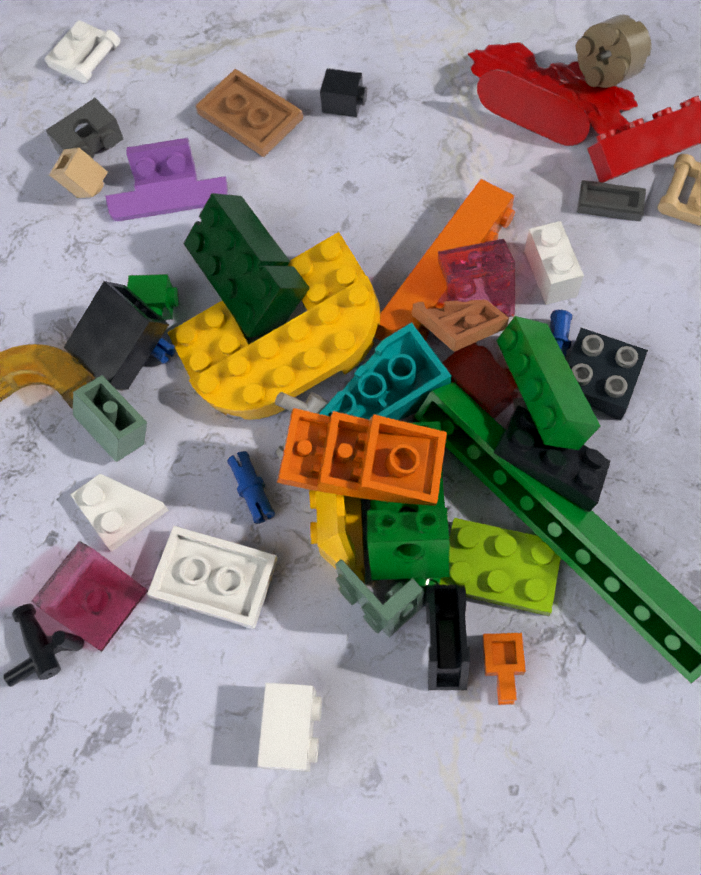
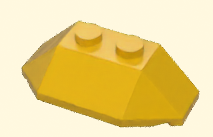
(338, 530)

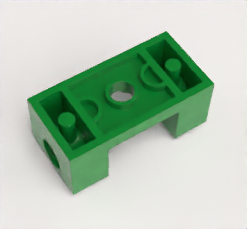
(409, 542)

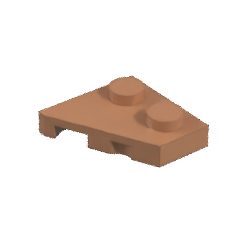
(461, 322)

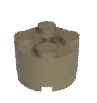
(613, 51)

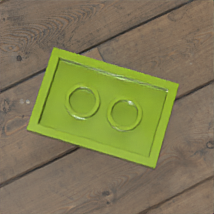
(502, 566)

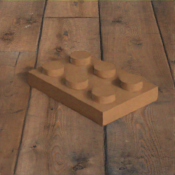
(249, 112)

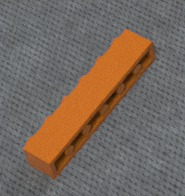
(474, 222)

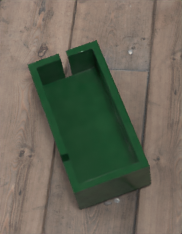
(231, 253)

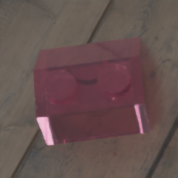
(90, 595)

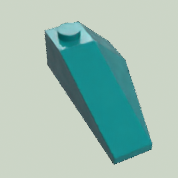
(393, 379)

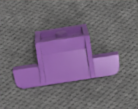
(163, 182)

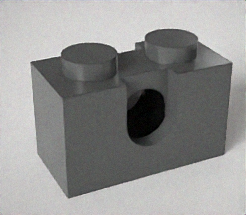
(99, 133)

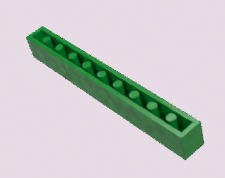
(574, 534)

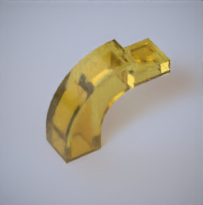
(41, 366)

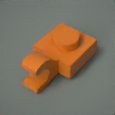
(504, 658)

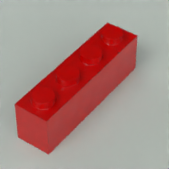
(648, 141)

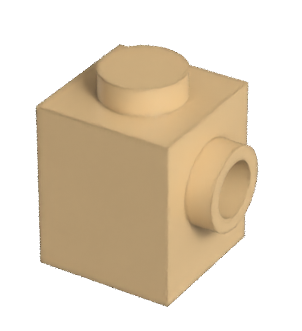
(79, 173)

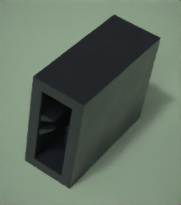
(116, 335)

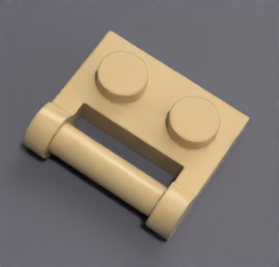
(670, 205)

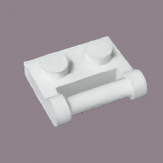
(81, 51)

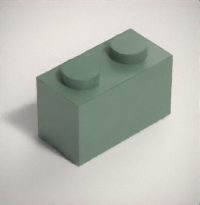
(109, 418)

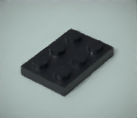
(570, 472)

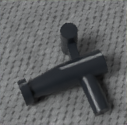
(40, 650)

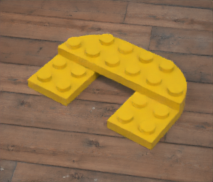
(294, 357)

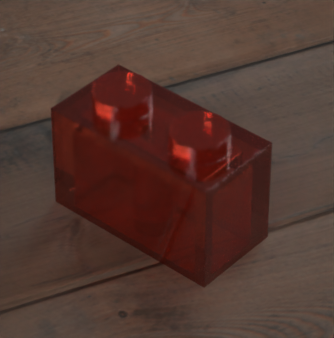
(482, 378)

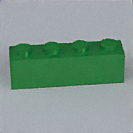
(547, 384)

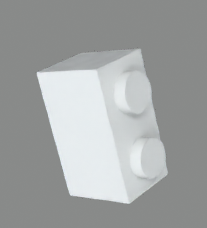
(553, 262)
(288, 727)

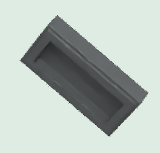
(611, 200)

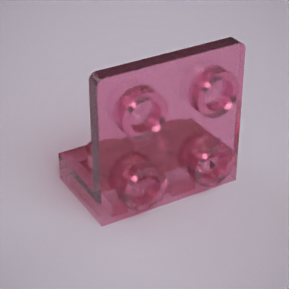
(480, 274)

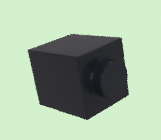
(342, 92)

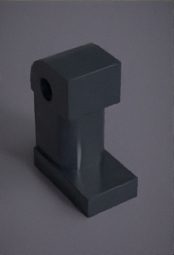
(447, 637)

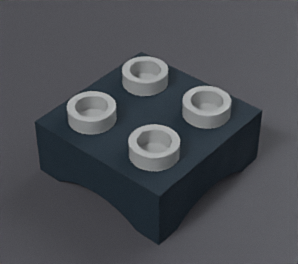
(606, 370)

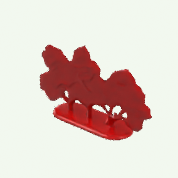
(549, 98)

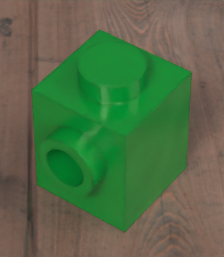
(156, 293)

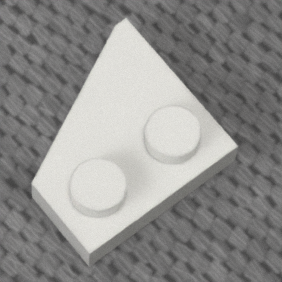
(116, 509)

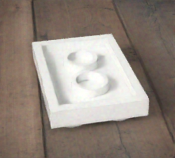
(213, 577)

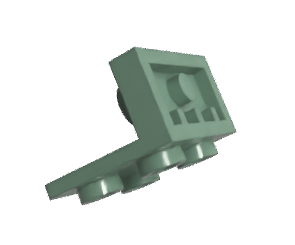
(400, 604)

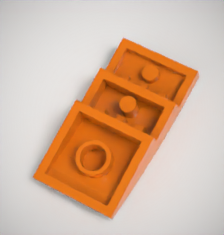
(363, 457)

